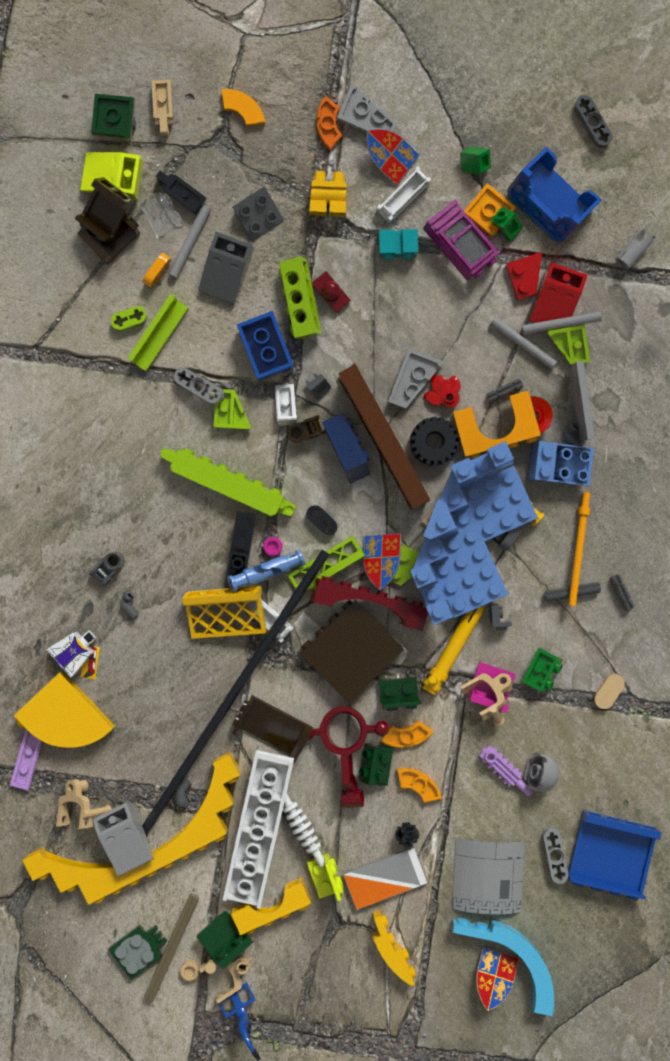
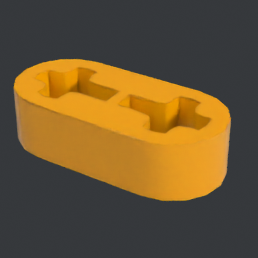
(156, 270)

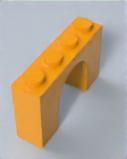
(524, 429)

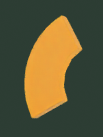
(244, 106)
(407, 736)
(419, 782)

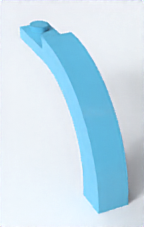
(543, 990)

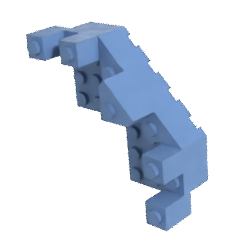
(472, 510)

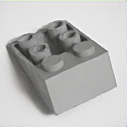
(123, 838)

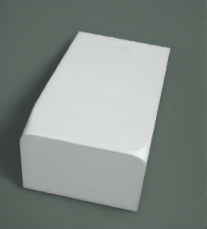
(285, 404)

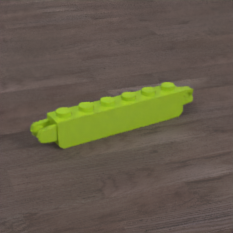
(229, 484)

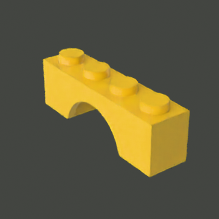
(249, 917)

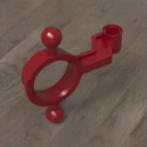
(351, 796)

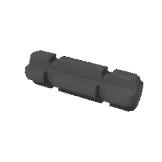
(504, 390)
(622, 592)

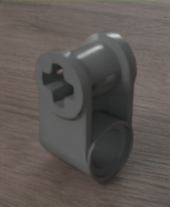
(105, 570)

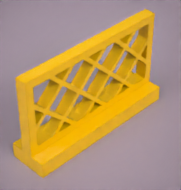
(221, 597)

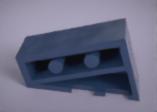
(347, 447)

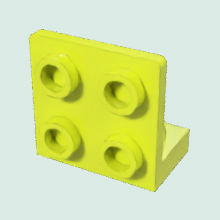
(325, 877)

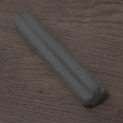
(563, 593)

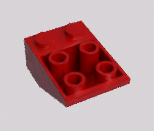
(558, 293)

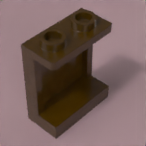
(105, 210)
(111, 249)

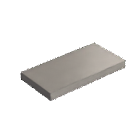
(581, 401)

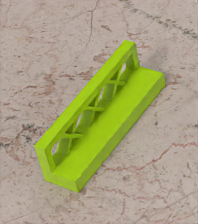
(158, 333)
(341, 564)

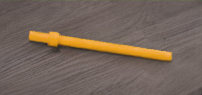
(583, 511)

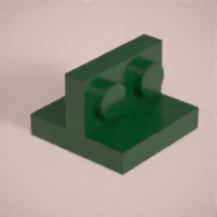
(113, 116)

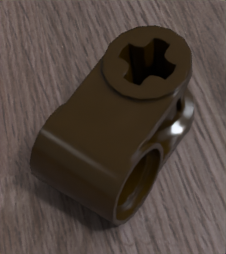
(307, 429)

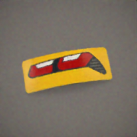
(90, 667)

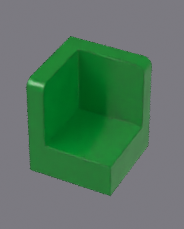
(475, 160)

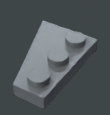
(363, 114)
(412, 377)

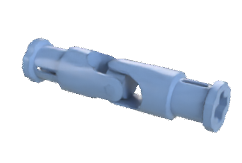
(268, 570)

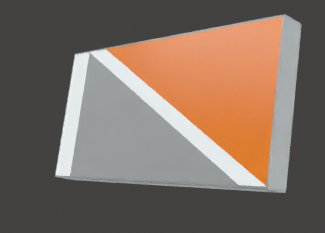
(385, 878)

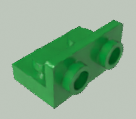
(543, 670)

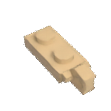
(162, 105)

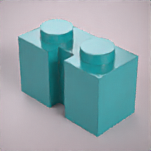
(398, 244)

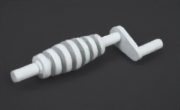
(313, 847)

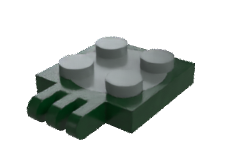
(137, 950)

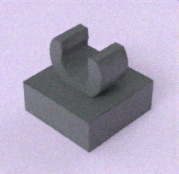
(318, 386)

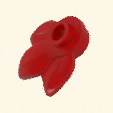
(442, 389)

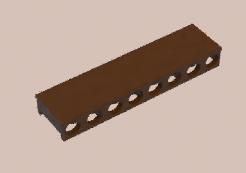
(383, 437)

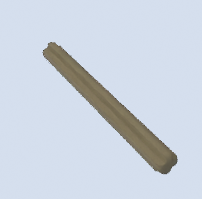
(171, 947)

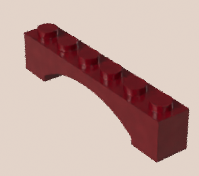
(328, 592)

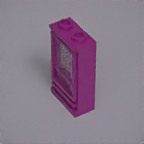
(461, 241)

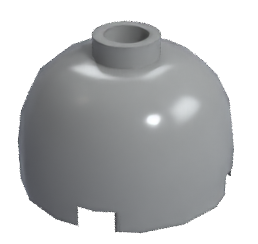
(541, 773)

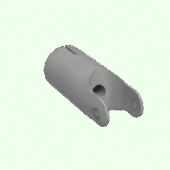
(634, 249)

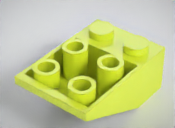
(118, 168)

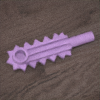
(505, 769)

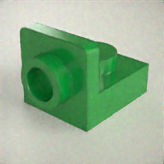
(507, 223)

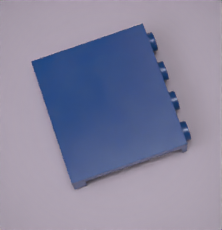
(612, 855)

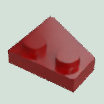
(525, 275)

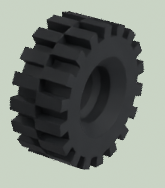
(423, 451)

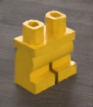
(326, 193)

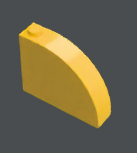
(63, 715)

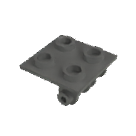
(257, 213)

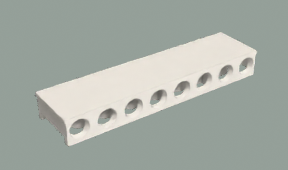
(258, 828)

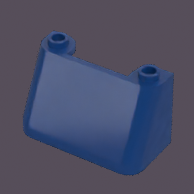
(550, 198)

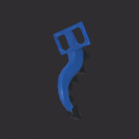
(243, 1023)

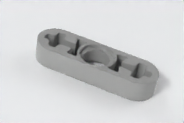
(191, 385)
(552, 869)

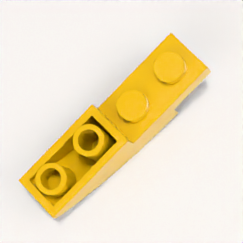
(392, 953)

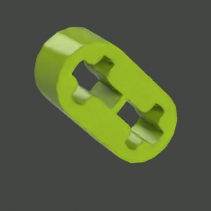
(130, 323)

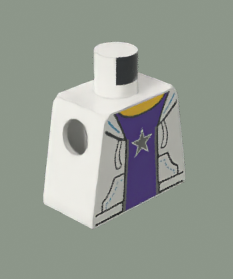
(73, 651)

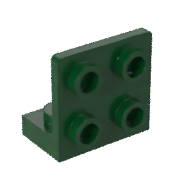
(399, 693)
(223, 940)

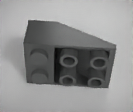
(225, 267)

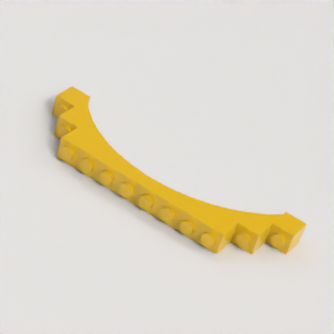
(101, 879)

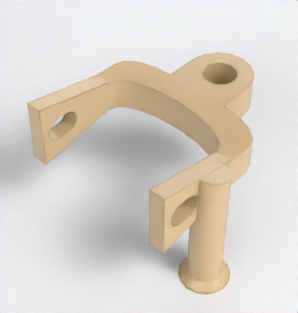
(500, 685)
(74, 794)
(236, 972)

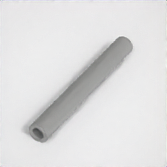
(189, 241)
(562, 323)
(523, 342)

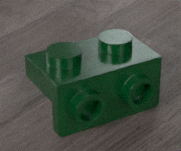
(375, 765)

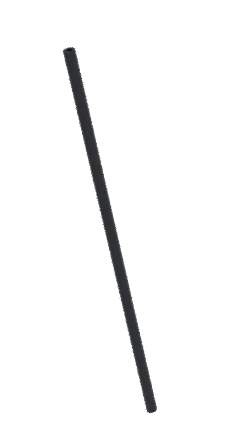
(235, 690)

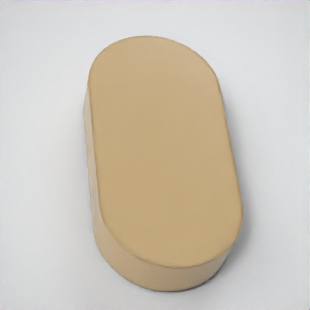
(609, 691)

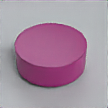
(272, 546)

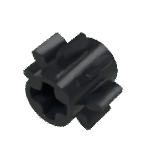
(407, 834)

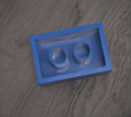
(265, 346)

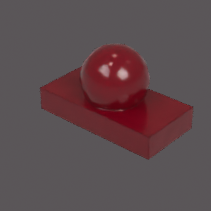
(331, 292)

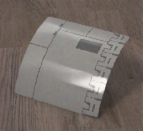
(488, 877)

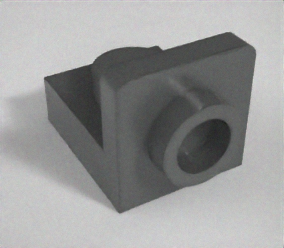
(495, 614)

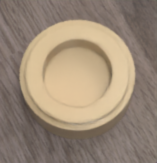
(189, 970)

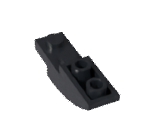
(241, 544)

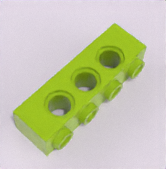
(311, 325)

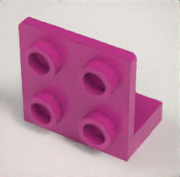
(482, 692)

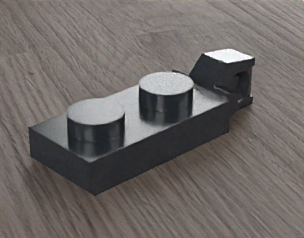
(181, 191)

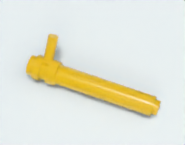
(439, 672)

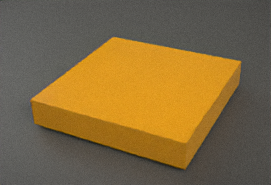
(485, 206)

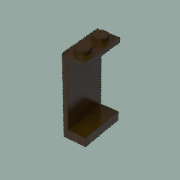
(273, 726)

